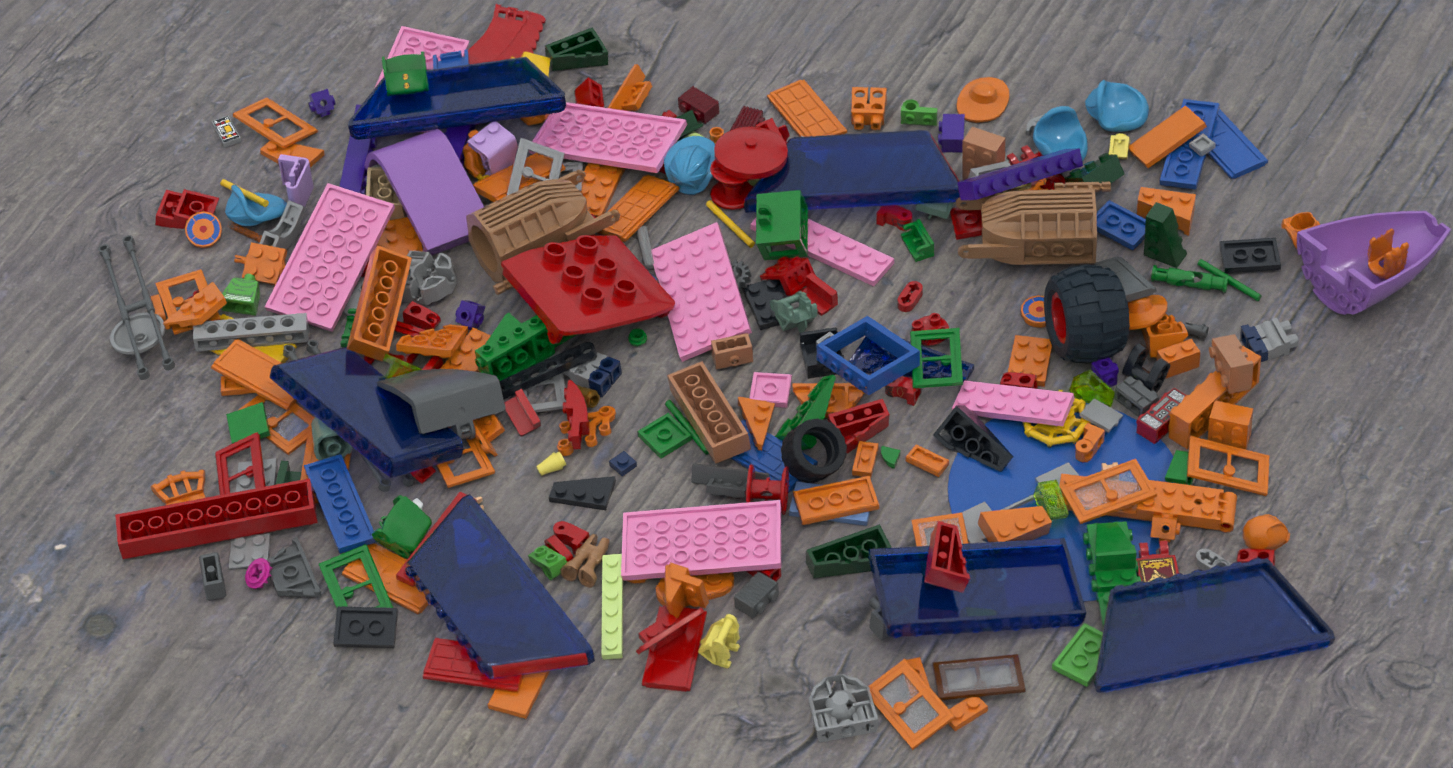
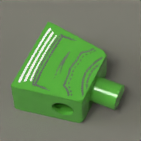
(242, 295)

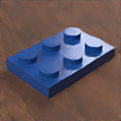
(1121, 225)

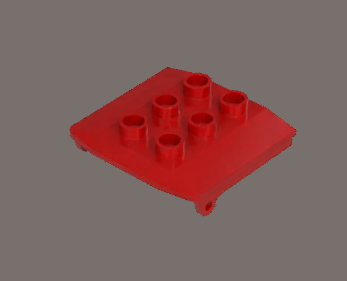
(586, 286)

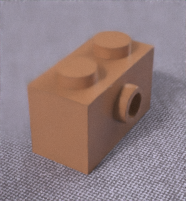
(732, 351)

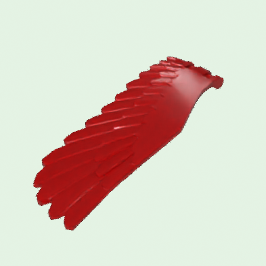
(507, 36)

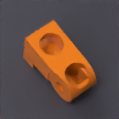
(1091, 442)

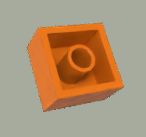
(1230, 424)

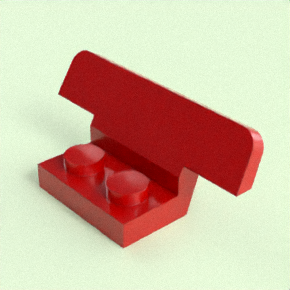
(665, 631)

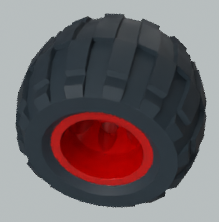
(1086, 313)

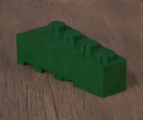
(846, 554)

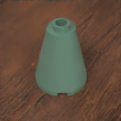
(327, 442)

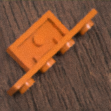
(632, 91)
(486, 430)

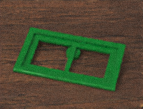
(954, 359)
(347, 592)

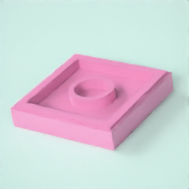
(771, 388)

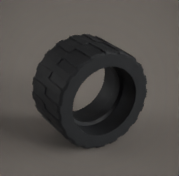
(831, 439)

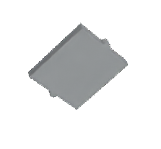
(1101, 415)

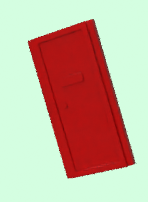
(451, 663)
(675, 663)

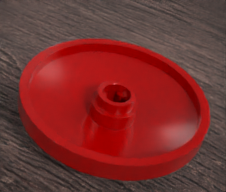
(750, 153)

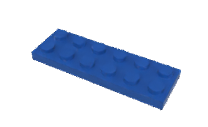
(1183, 164)
(340, 503)

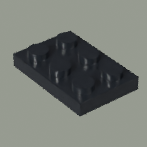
(1250, 255)
(759, 298)
(365, 627)

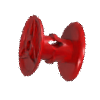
(730, 190)
(777, 488)

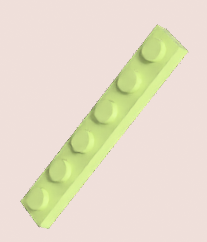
(612, 607)

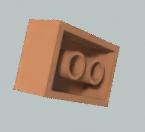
(981, 149)

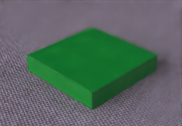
(247, 422)
(664, 435)

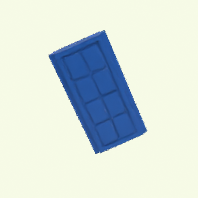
(1233, 149)
(768, 459)

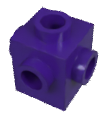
(326, 98)
(470, 314)
(1106, 371)

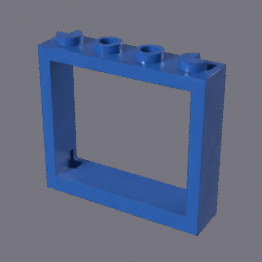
(907, 355)

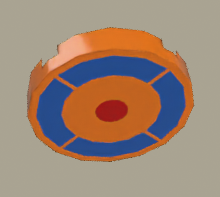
(203, 229)
(1033, 311)

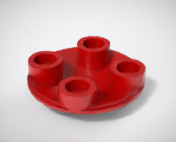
(930, 322)

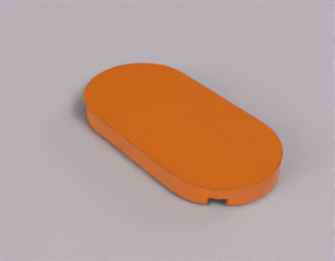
(715, 585)

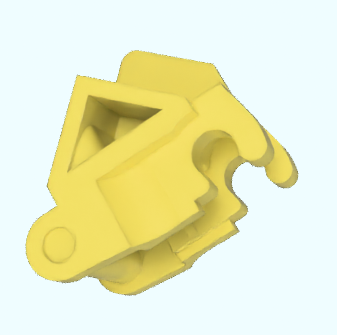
(719, 640)

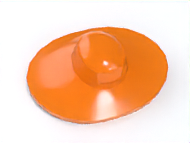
(983, 99)
(1146, 311)

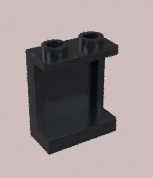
(809, 351)

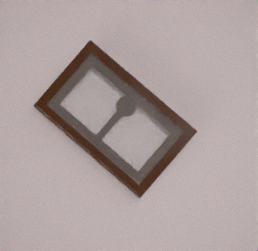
(978, 677)

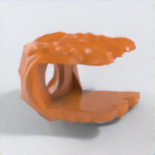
(1393, 258)

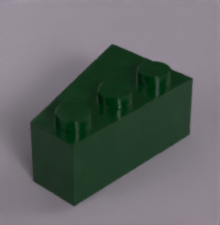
(577, 51)
(1105, 169)
(1162, 237)

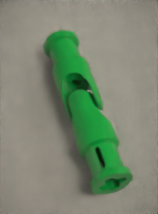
(1180, 277)

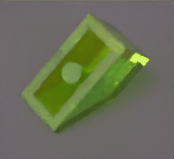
(1090, 386)

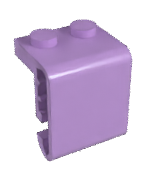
(495, 146)
(296, 177)

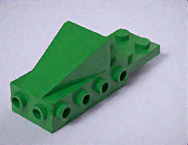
(515, 347)
(1110, 558)

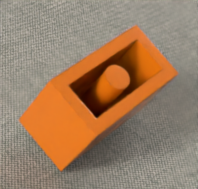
(1181, 357)

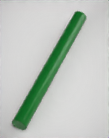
(1233, 282)
(683, 421)

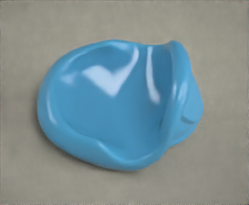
(1117, 106)
(1059, 131)
(689, 164)
(248, 213)

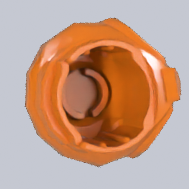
(1298, 223)
(1265, 533)

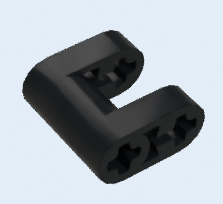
(1133, 367)

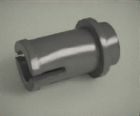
(1197, 330)

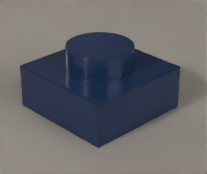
(623, 463)

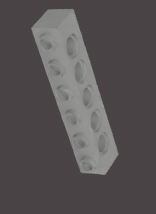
(253, 331)

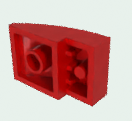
(179, 207)

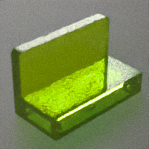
(398, 367)
(1050, 497)

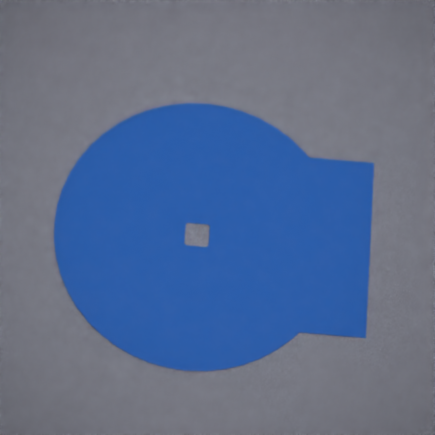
(976, 483)

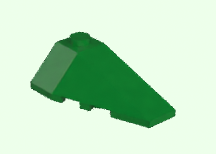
(810, 409)

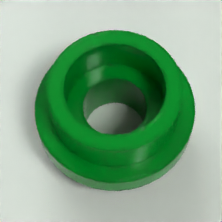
(637, 337)

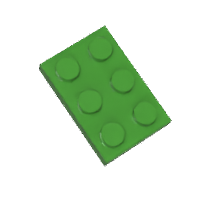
(1080, 656)

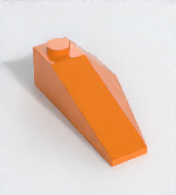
(1164, 334)

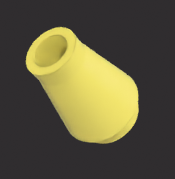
(551, 464)

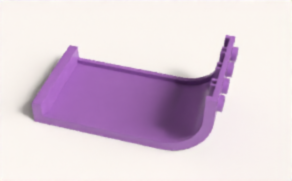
(430, 188)

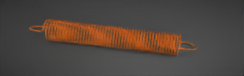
(246, 234)

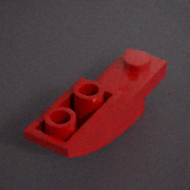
(576, 414)

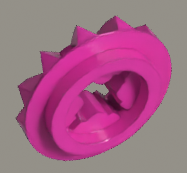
(254, 570)

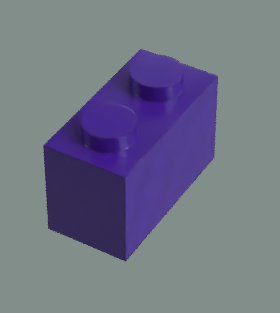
(952, 132)

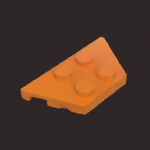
(199, 308)
(842, 396)

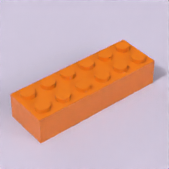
(379, 303)
(1193, 413)

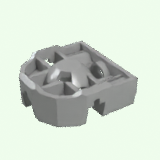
(436, 286)
(831, 711)

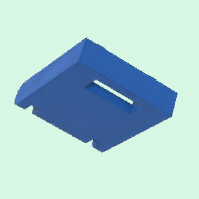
(451, 59)

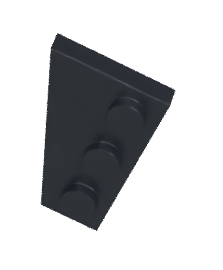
(586, 493)

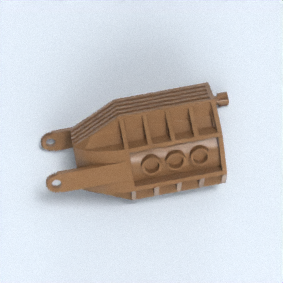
(530, 220)
(1038, 225)

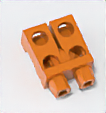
(868, 113)

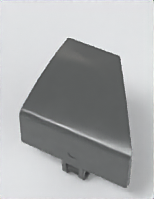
(448, 398)

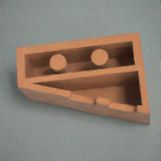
(1232, 363)

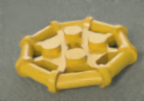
(1065, 430)

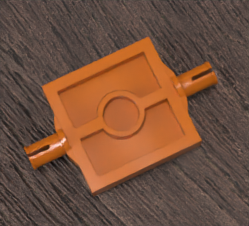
(263, 262)

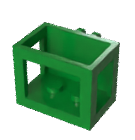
(782, 221)

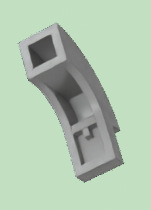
(287, 229)

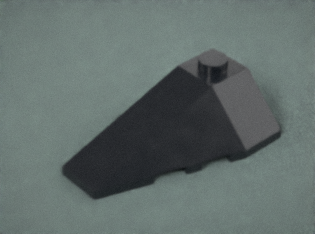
(971, 437)

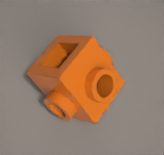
(1158, 531)

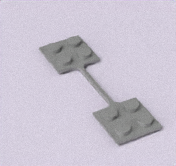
(972, 515)
(249, 548)

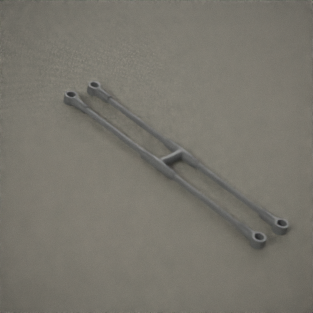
(167, 362)
(384, 484)

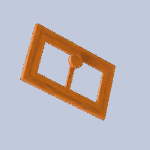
(243, 116)
(169, 304)
(486, 466)
(1194, 471)

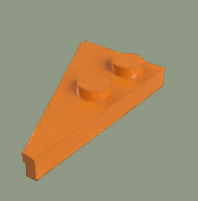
(757, 417)

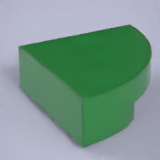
(890, 456)

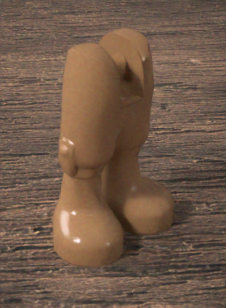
(589, 552)

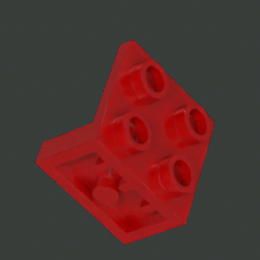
(790, 272)

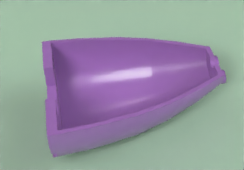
(1338, 257)

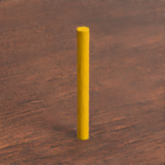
(249, 195)
(725, 219)

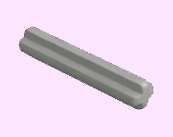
(645, 247)

